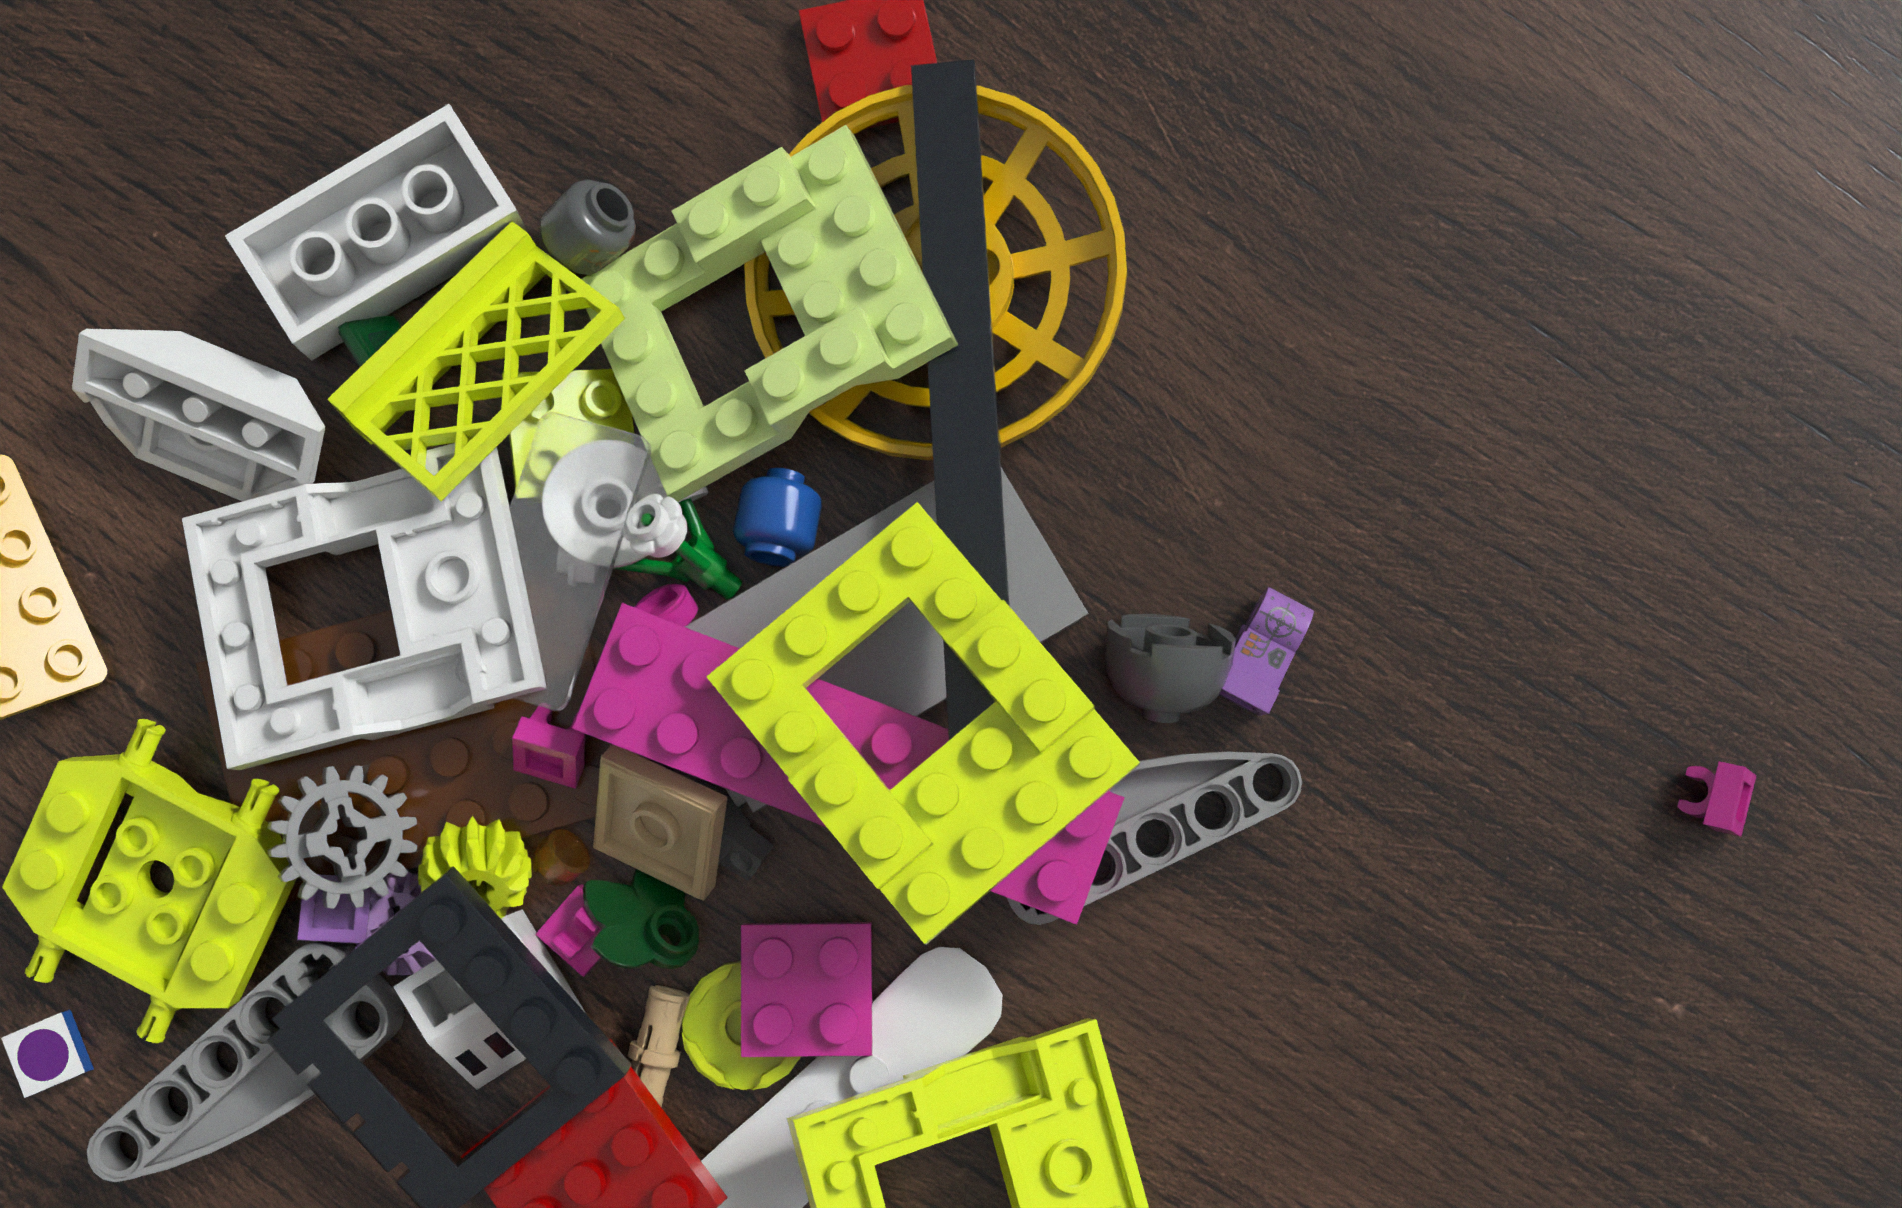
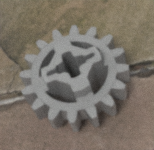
(338, 804)

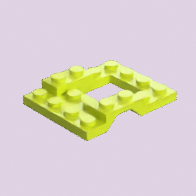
(980, 797)
(1040, 1095)

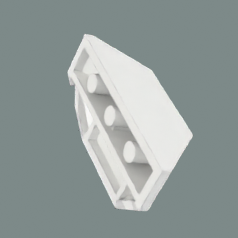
(200, 410)

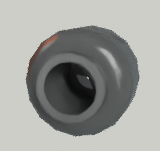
(588, 226)

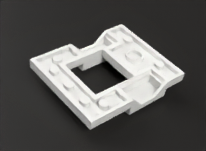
(450, 593)

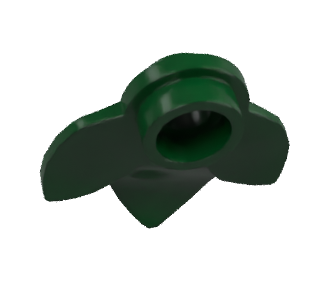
(635, 917)

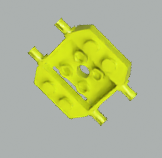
(176, 945)

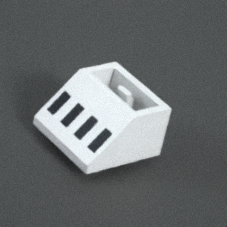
(458, 1025)

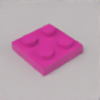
(806, 989)

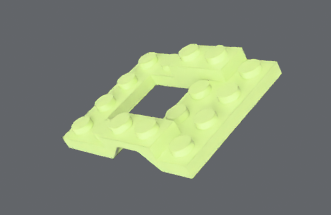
(844, 276)

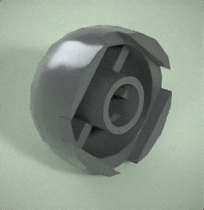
(1166, 665)

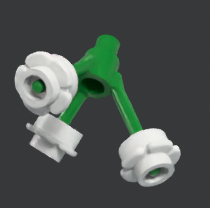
(659, 529)

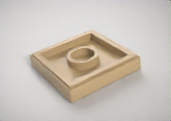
(659, 821)

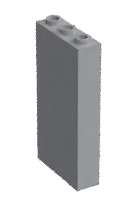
(905, 655)

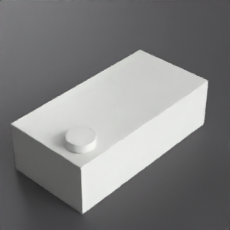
(375, 231)

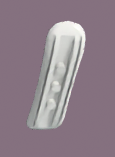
(920, 1020)

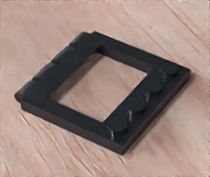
(508, 988)

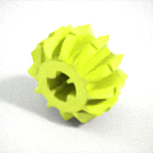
(485, 856)

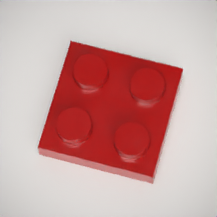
(864, 49)

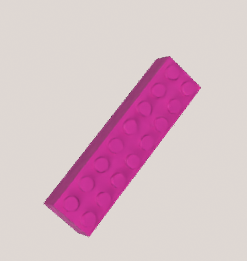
(659, 704)

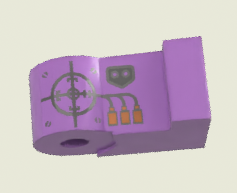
(1265, 651)

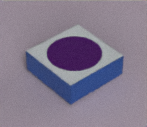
(47, 1053)

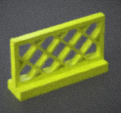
(448, 334)

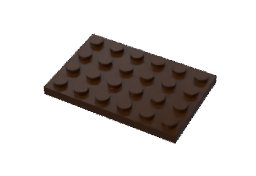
(441, 768)

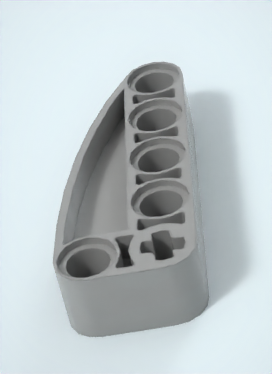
(1168, 792)
(260, 1090)

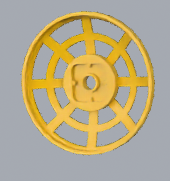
(1004, 268)

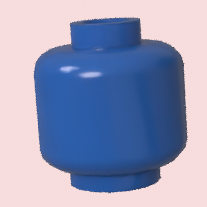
(777, 517)

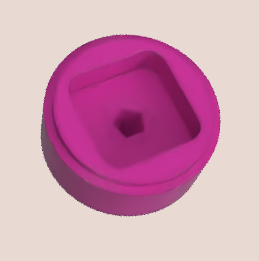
(671, 603)

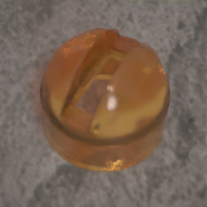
(570, 849)

